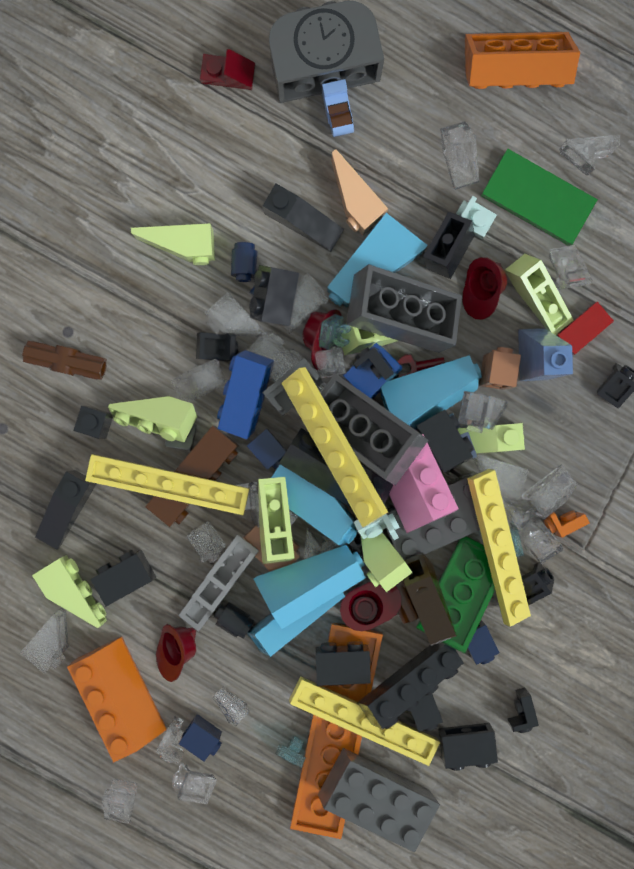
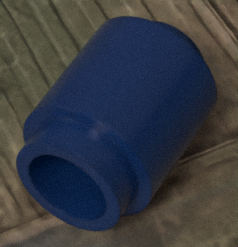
(243, 261)

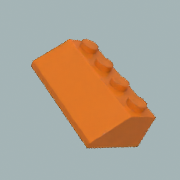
(520, 59)
(117, 698)

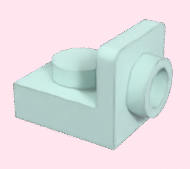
(480, 216)
(376, 528)

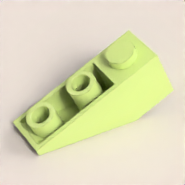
(160, 415)
(66, 588)

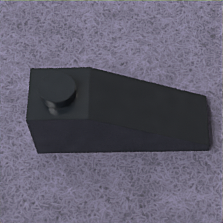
(301, 217)
(64, 508)

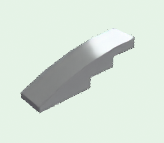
(218, 582)

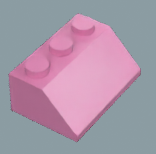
(422, 493)

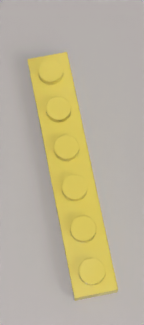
(334, 447)
(167, 484)
(499, 547)
(349, 715)

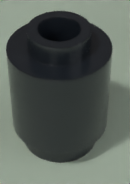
(233, 620)

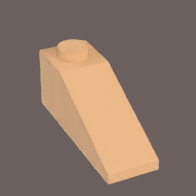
(359, 201)

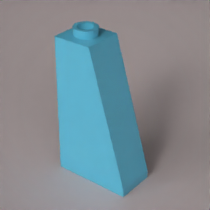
(386, 247)
(430, 391)
(318, 508)
(309, 583)
(271, 638)

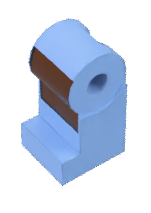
(337, 107)

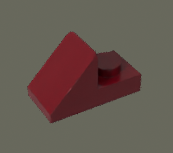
(227, 71)

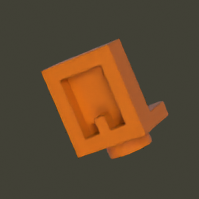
(569, 523)

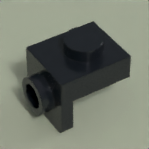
(216, 346)

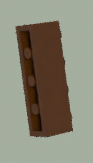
(202, 462)

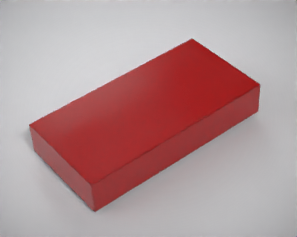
(586, 327)

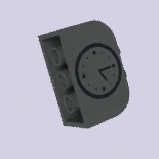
(325, 47)

